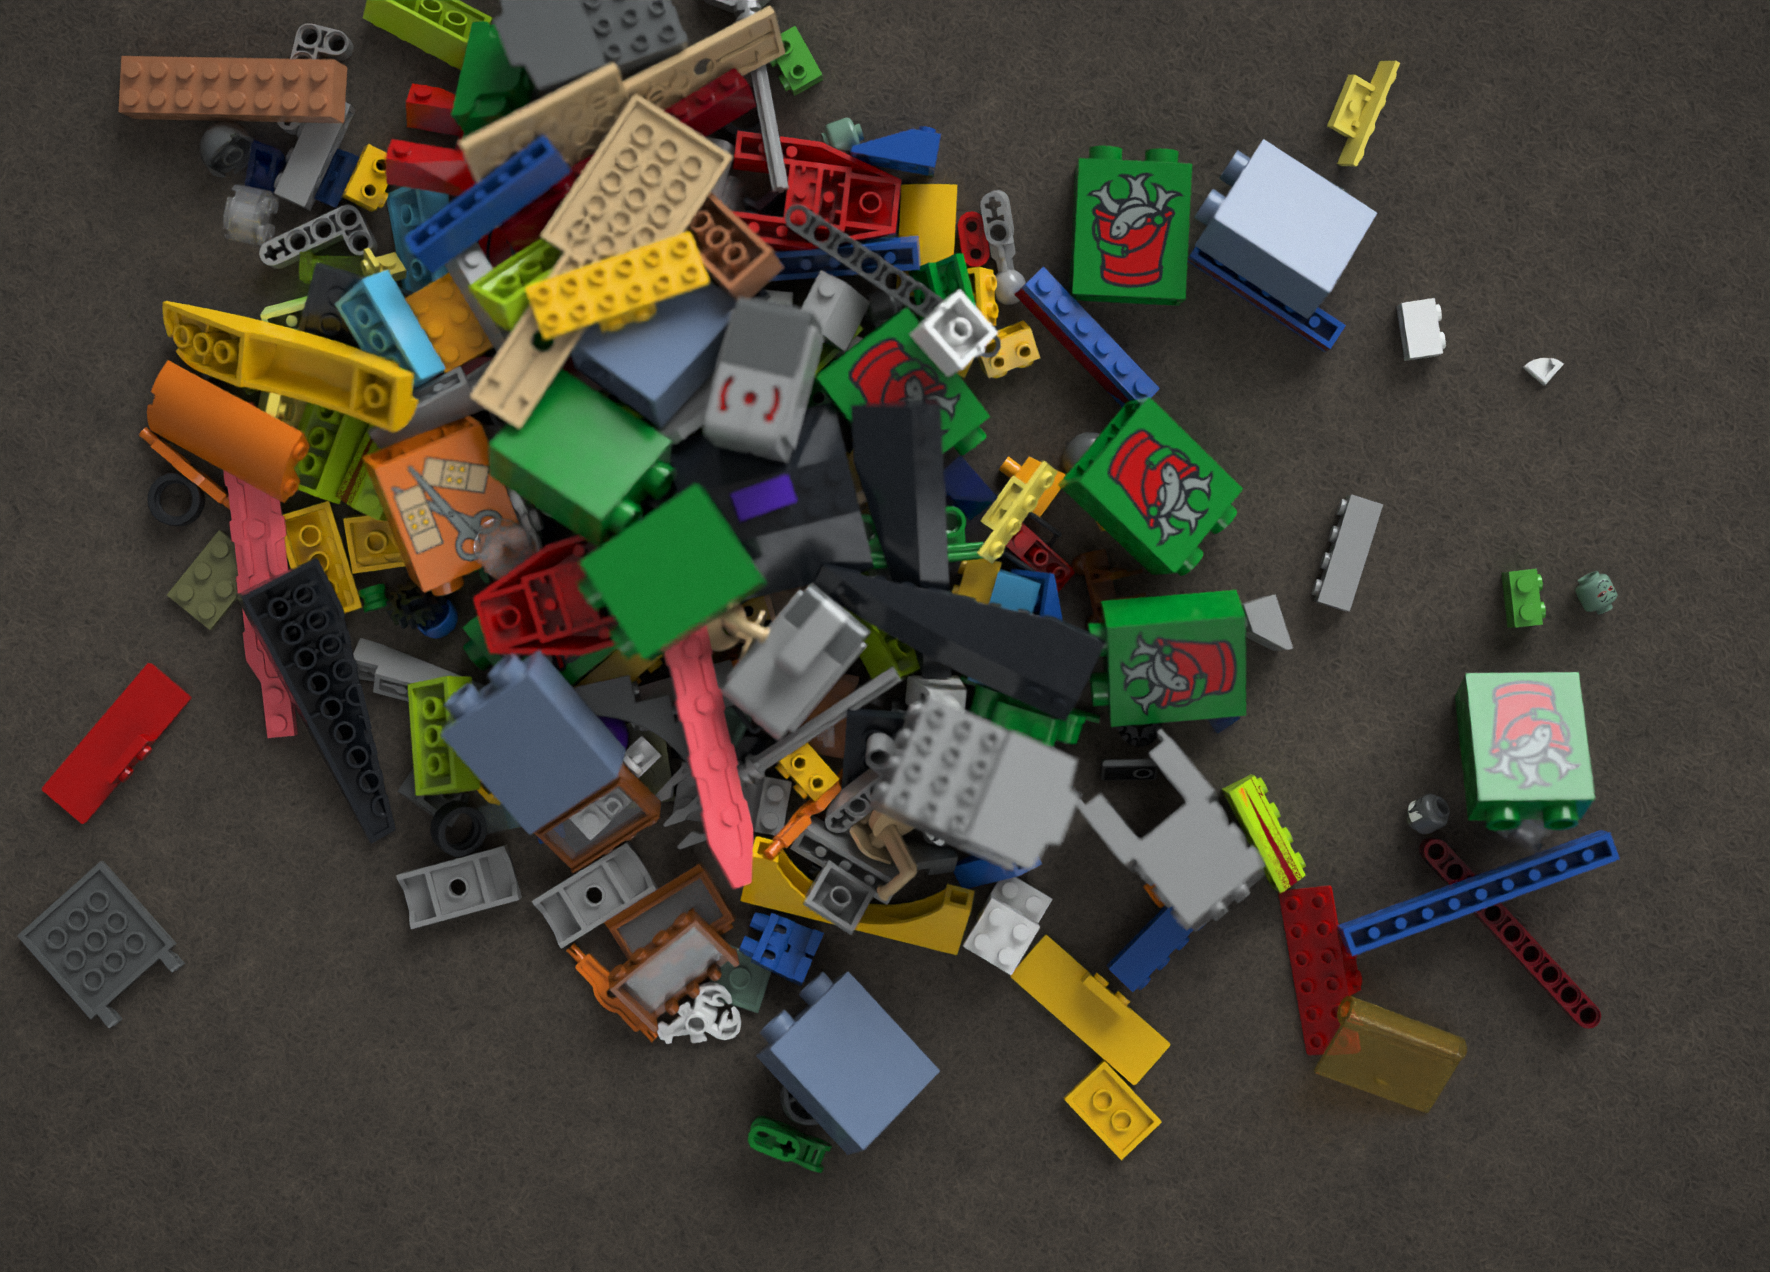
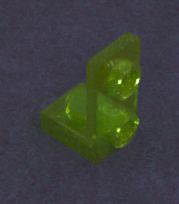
(308, 261)

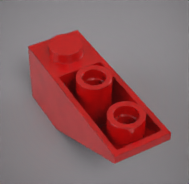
(1039, 556)

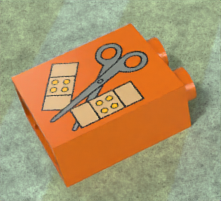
(437, 498)

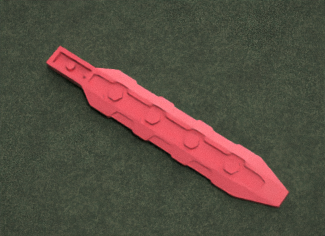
(260, 554)
(712, 756)

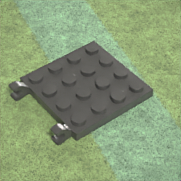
(98, 942)

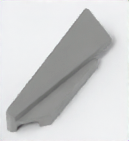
(438, 404)
(689, 416)
(394, 670)

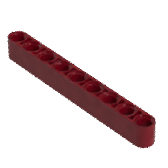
(1520, 940)

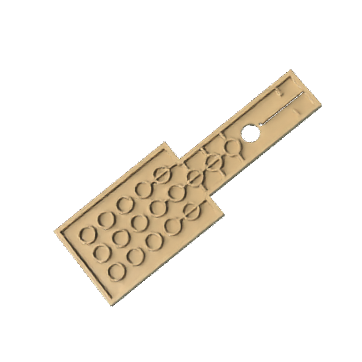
(586, 110)
(631, 194)

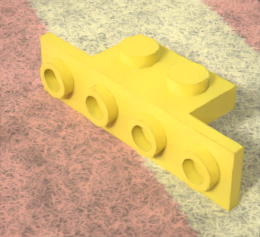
(1359, 108)
(1012, 508)

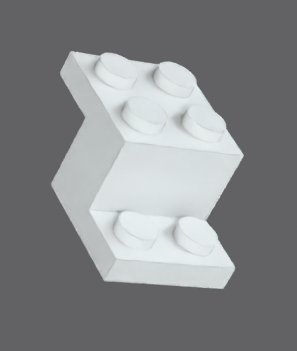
(1007, 923)

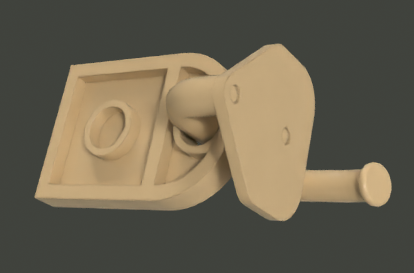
(739, 630)
(884, 843)

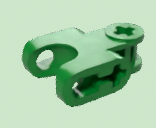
(779, 1133)

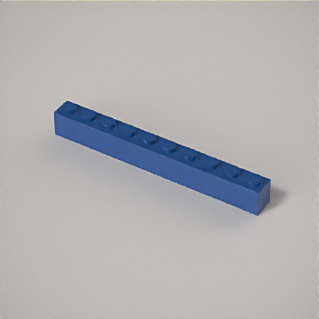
(1478, 892)

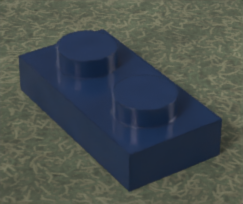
(336, 178)

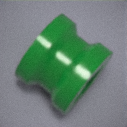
(373, 597)

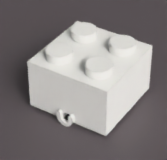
(953, 333)

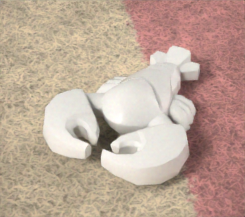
(527, 516)
(702, 1017)

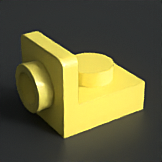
(372, 265)

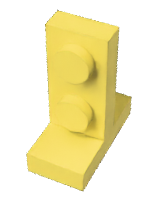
(282, 407)

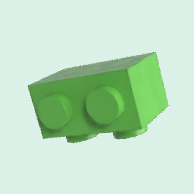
(797, 64)
(1523, 598)

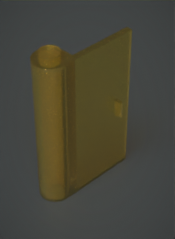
(1390, 1054)

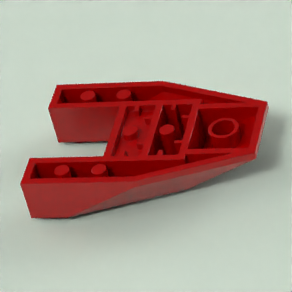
(425, 165)
(827, 182)
(543, 607)

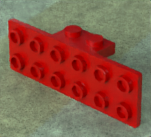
(116, 743)
(1318, 962)

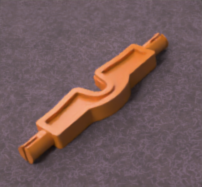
(184, 466)
(801, 819)
(598, 978)

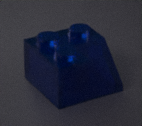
(966, 488)

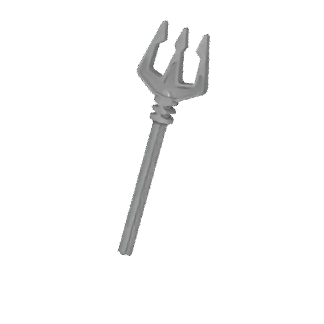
(763, 97)
(756, 765)

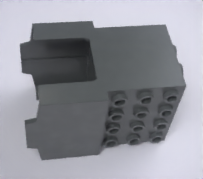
(577, 37)

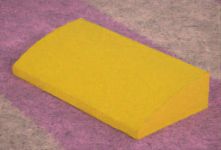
(931, 215)
(314, 534)
(371, 544)

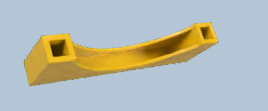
(929, 923)

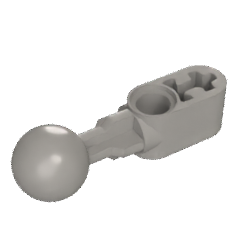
(1002, 250)

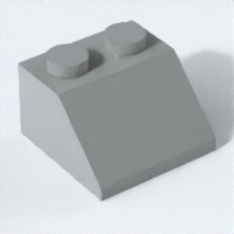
(837, 309)
(1266, 624)
(839, 897)

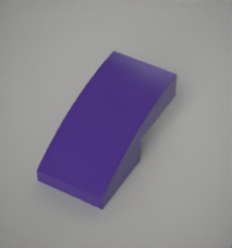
(763, 498)

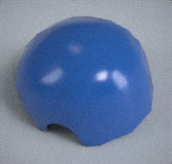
(444, 622)

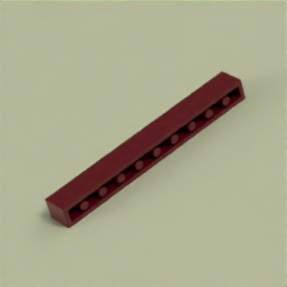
(701, 111)

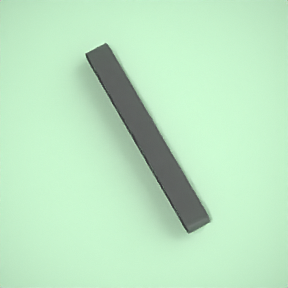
(878, 277)

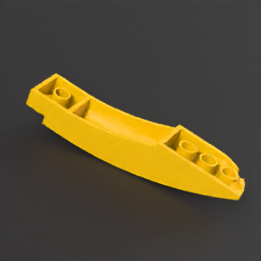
(292, 364)

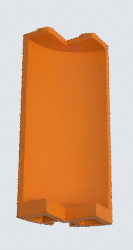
(226, 431)

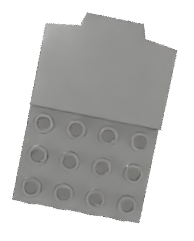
(976, 785)
(1193, 854)

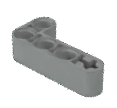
(321, 48)
(314, 242)
(845, 807)

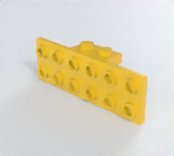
(618, 287)
(1090, 1009)

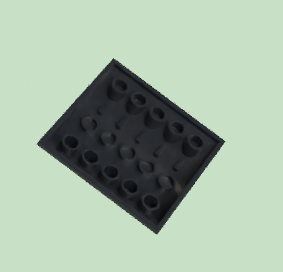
(798, 538)

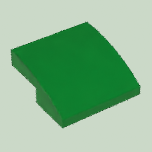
(943, 279)

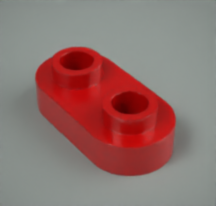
(973, 240)

